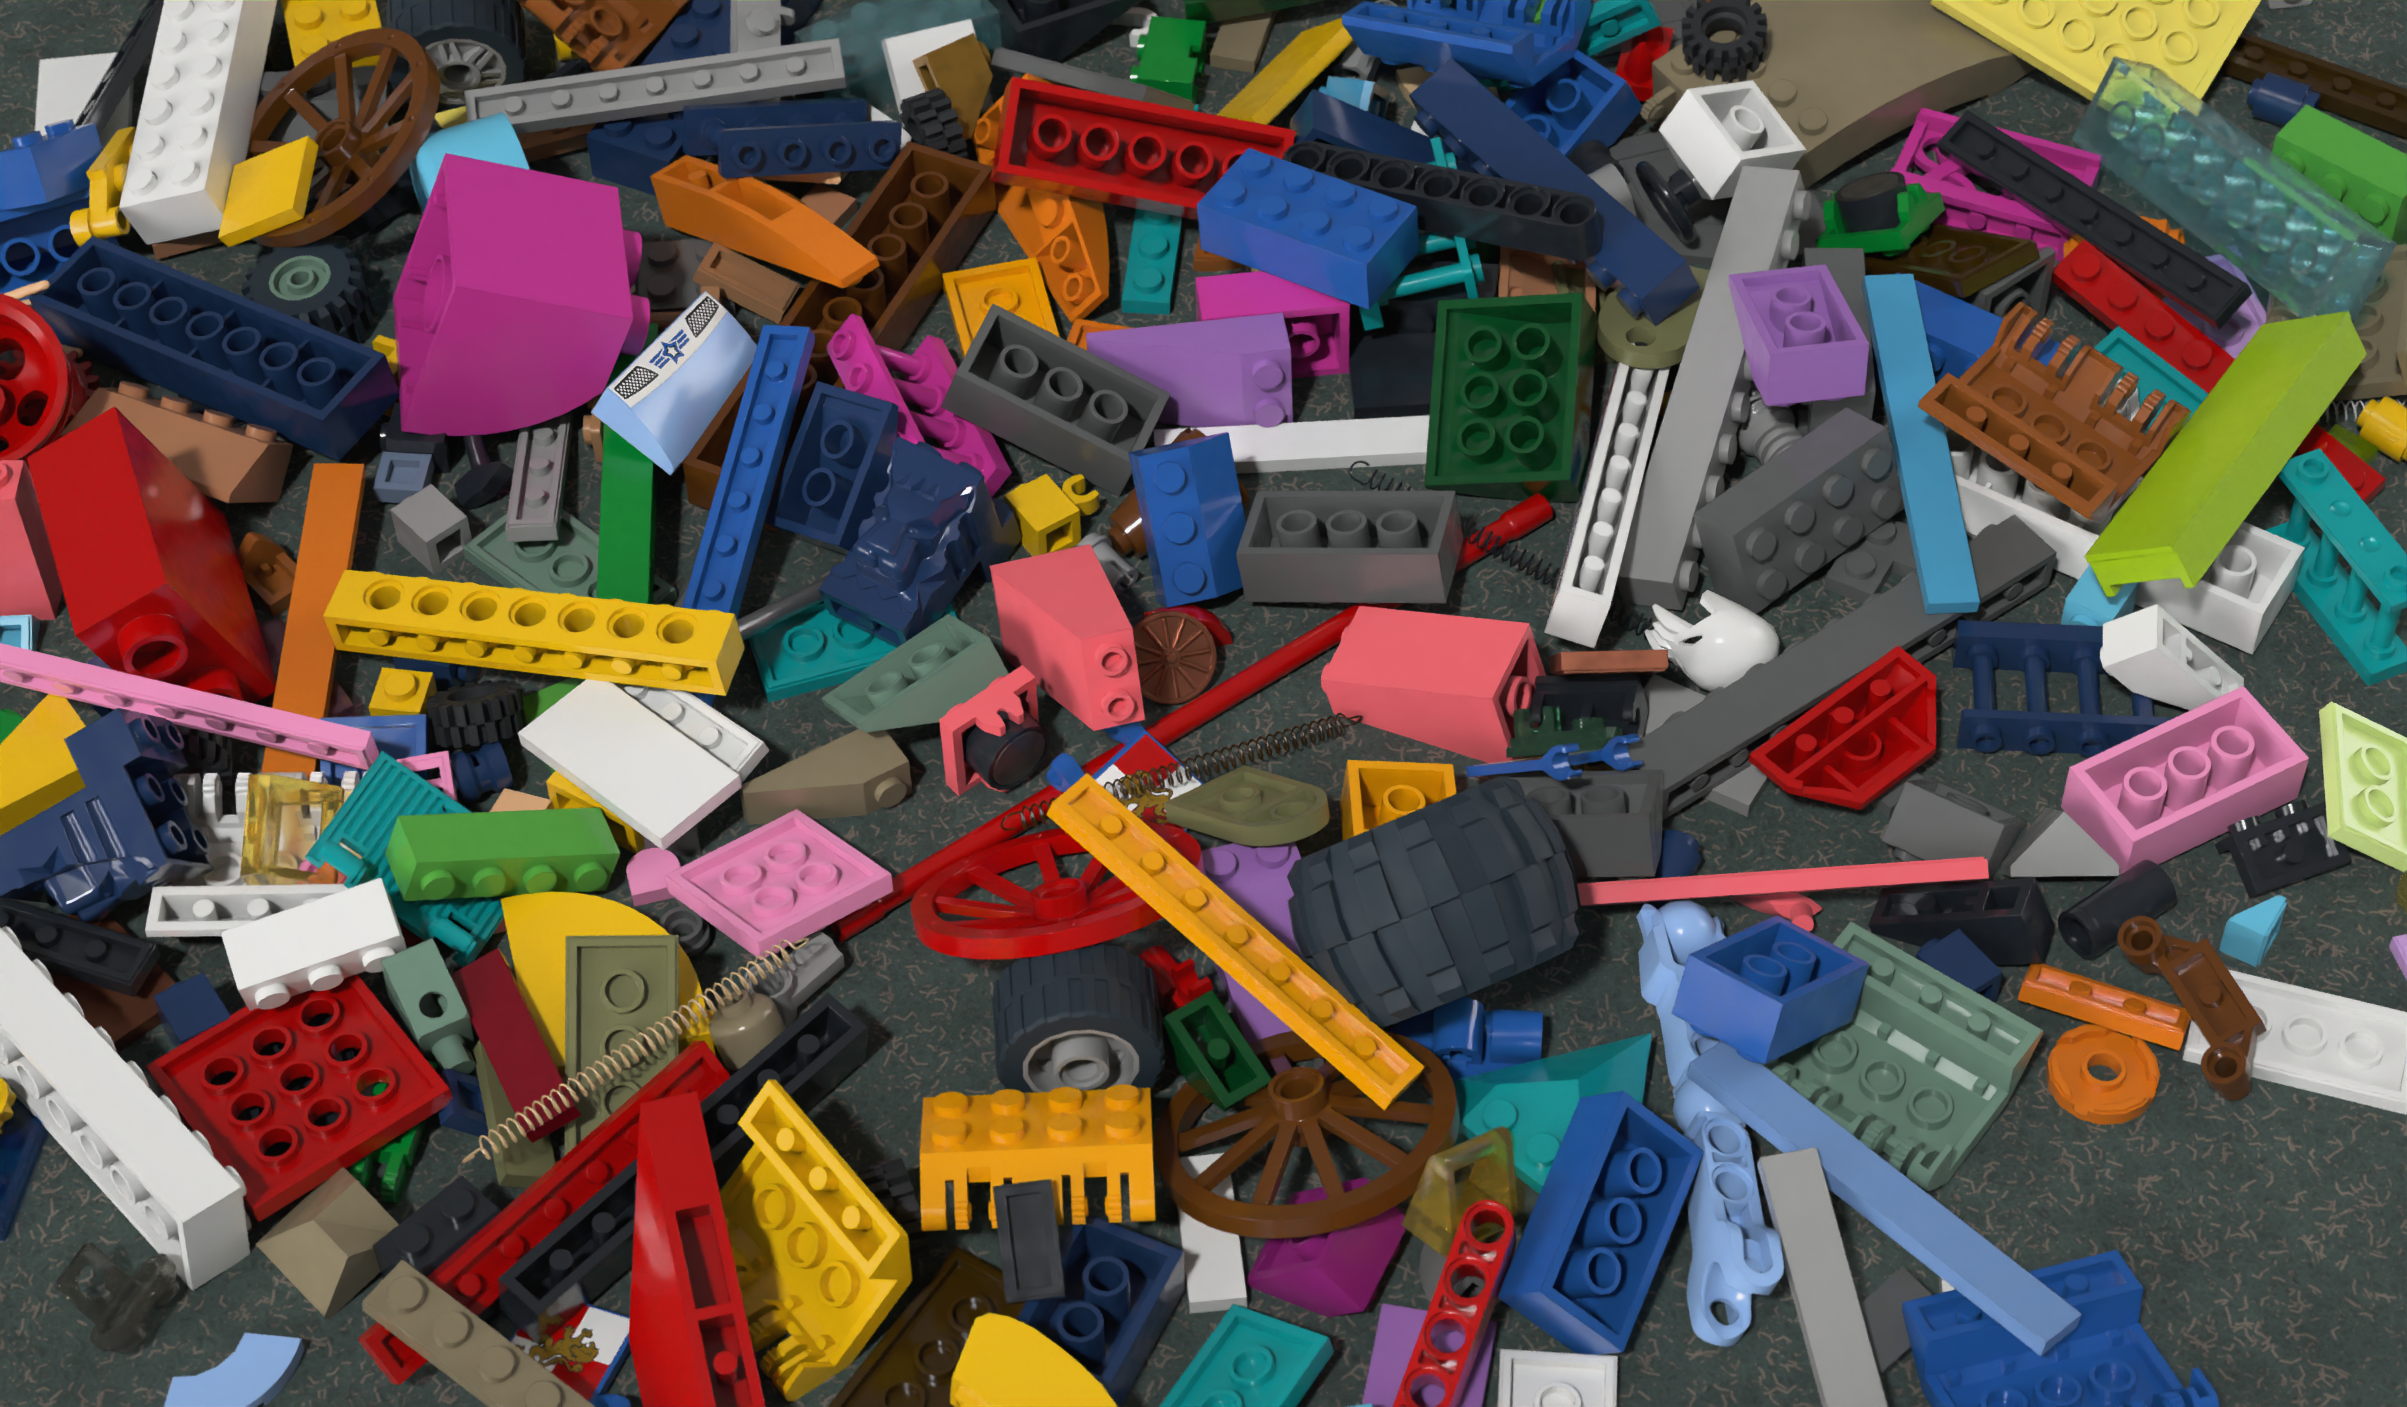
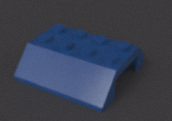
(1480, 35)
(2103, 1362)

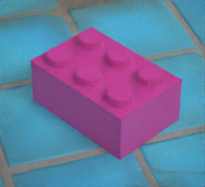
(1313, 320)

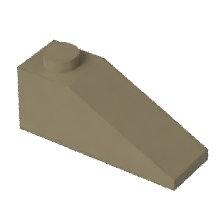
(832, 781)

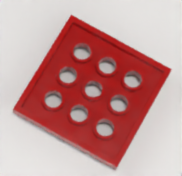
(288, 1115)

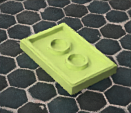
(2365, 785)

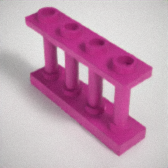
(928, 376)

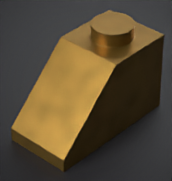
(963, 75)

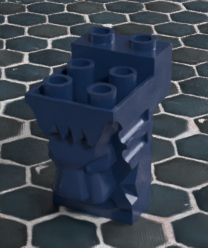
(919, 545)
(117, 831)

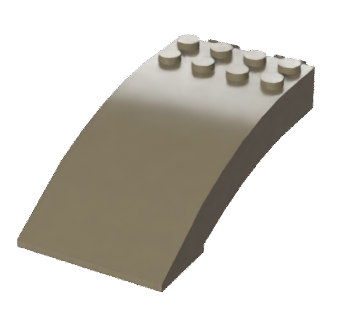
(1852, 72)

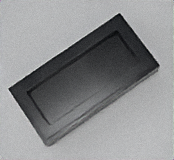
(1028, 1242)

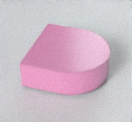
(647, 875)

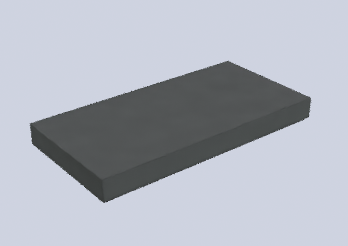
(1085, 79)

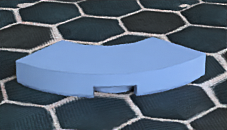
(244, 1379)

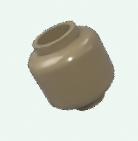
(744, 1027)

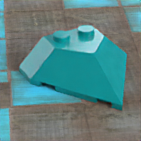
(1541, 1096)

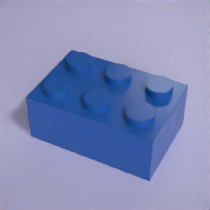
(1769, 989)

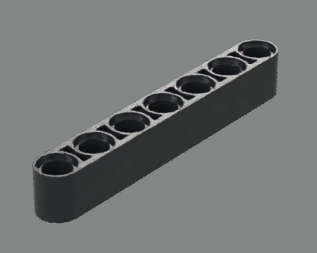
(1467, 202)

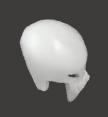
(1729, 645)

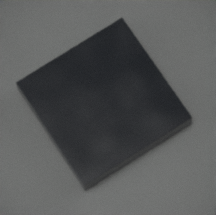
(1391, 374)

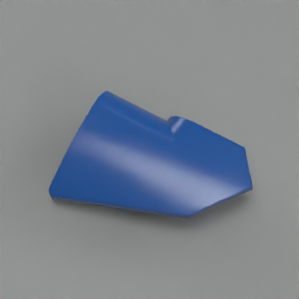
(1475, 1039)

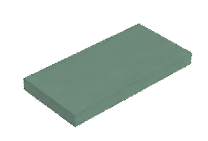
(548, 565)

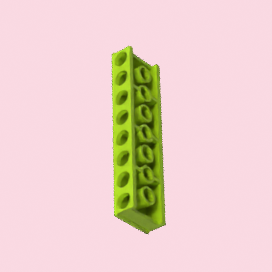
(2228, 453)

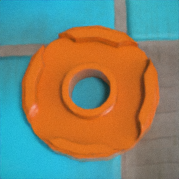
(2096, 1099)

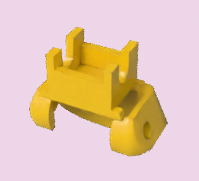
(1020, 1367)

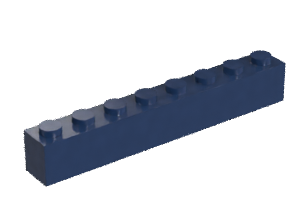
(1500, 144)

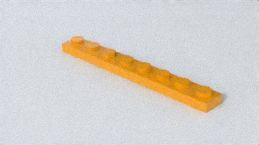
(1235, 941)

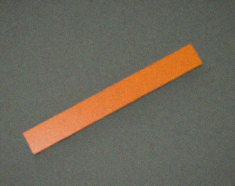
(308, 650)

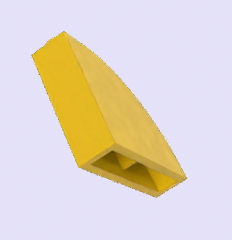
(537, 942)

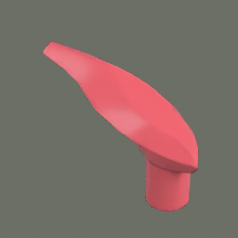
(1791, 906)

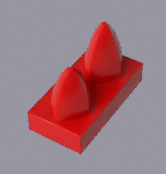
(1637, 59)

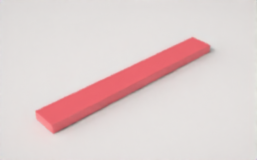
(1783, 881)

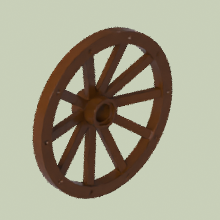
(351, 143)
(1303, 1112)

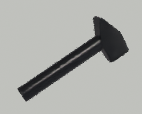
(484, 478)

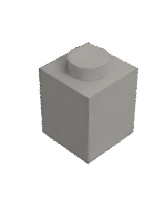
(431, 528)

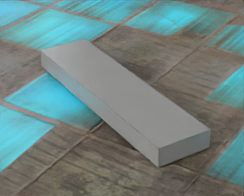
(539, 480)

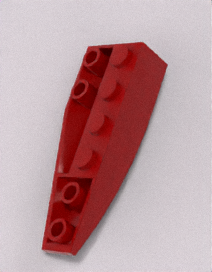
(685, 1290)

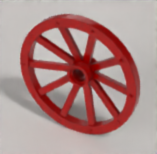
(1044, 922)

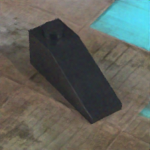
(1999, 916)

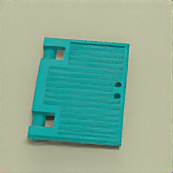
(366, 828)

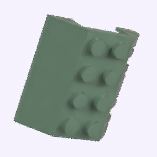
(1916, 1065)

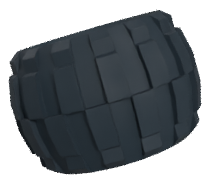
(1436, 902)

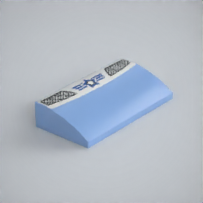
(678, 383)

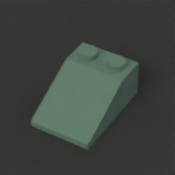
(919, 678)

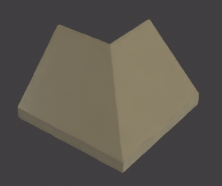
(330, 1242)

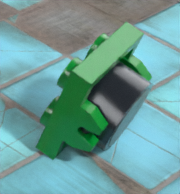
(1878, 214)

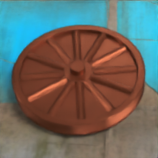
(1173, 656)

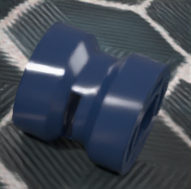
(481, 772)

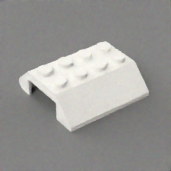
(222, 897)

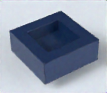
(466, 1108)

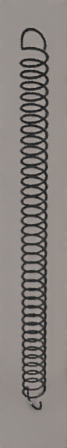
(1511, 555)

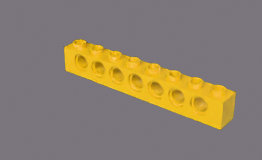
(535, 632)

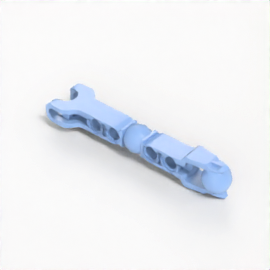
(1723, 1199)

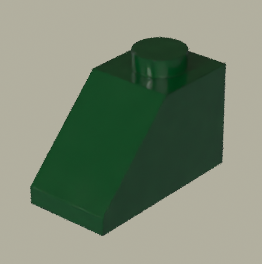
(1213, 1052)

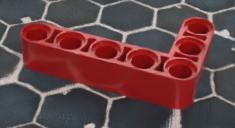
(1458, 1313)

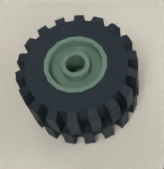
(314, 285)

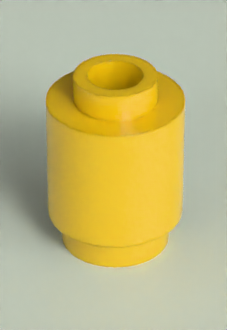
(2385, 427)

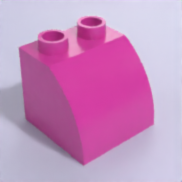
(513, 299)

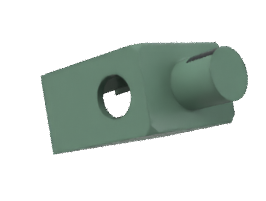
(430, 1006)

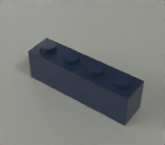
(1347, 126)

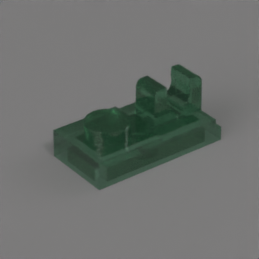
(1586, 732)

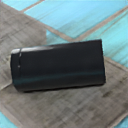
(2095, 921)

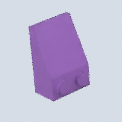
(1799, 335)

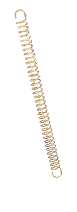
(641, 1047)

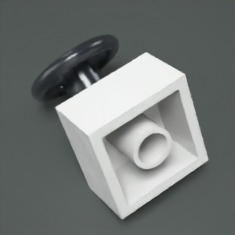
(1711, 139)

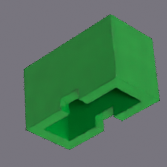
(1171, 56)

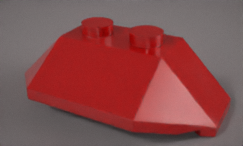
(1858, 736)

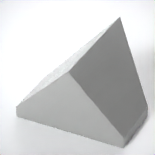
(2057, 848)

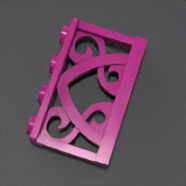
(1979, 210)

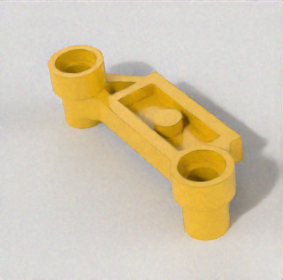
(107, 181)

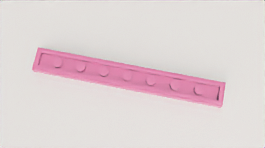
(188, 707)

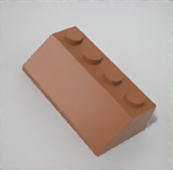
(205, 447)

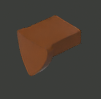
(267, 572)

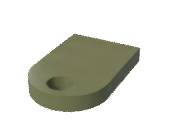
(1665, 341)
(1252, 808)

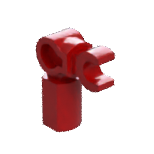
(1176, 982)

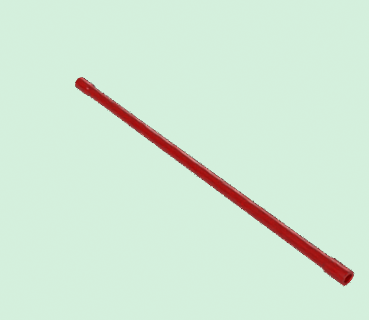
(1510, 525)

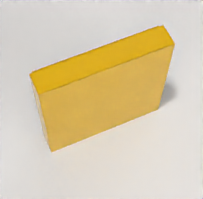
(268, 191)

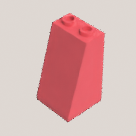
(26, 559)
(1070, 634)
(1435, 678)

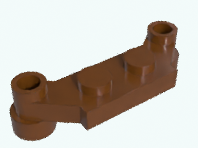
(2208, 997)

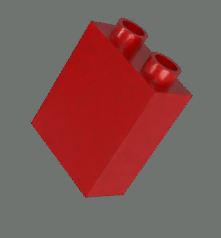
(148, 563)

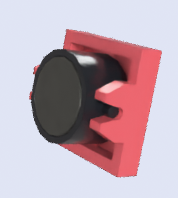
(994, 735)

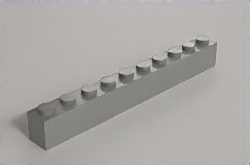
(1708, 394)

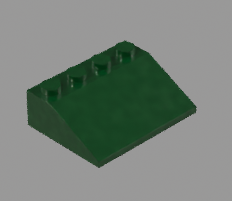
(1512, 396)

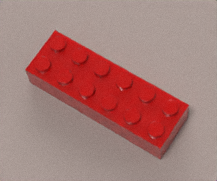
(1120, 147)

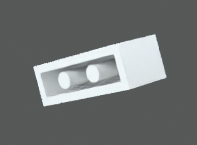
(313, 945)

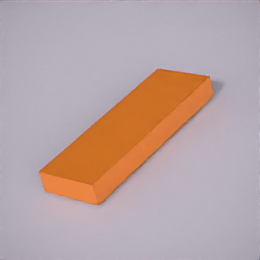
(2105, 1005)

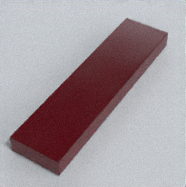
(513, 1042)

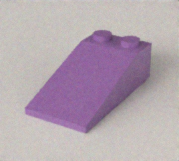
(1213, 368)
(1258, 884)

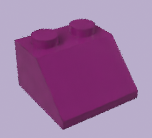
(1329, 1270)

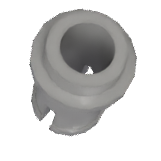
(1113, 564)

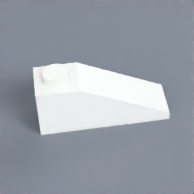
(2164, 660)

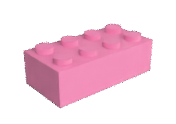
(2185, 780)

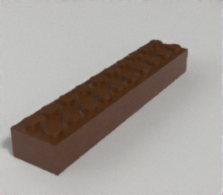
(918, 228)

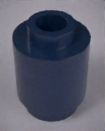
(2280, 98)

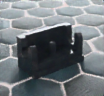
(1610, 696)

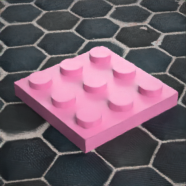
(779, 883)

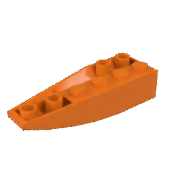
(758, 222)
(1057, 229)

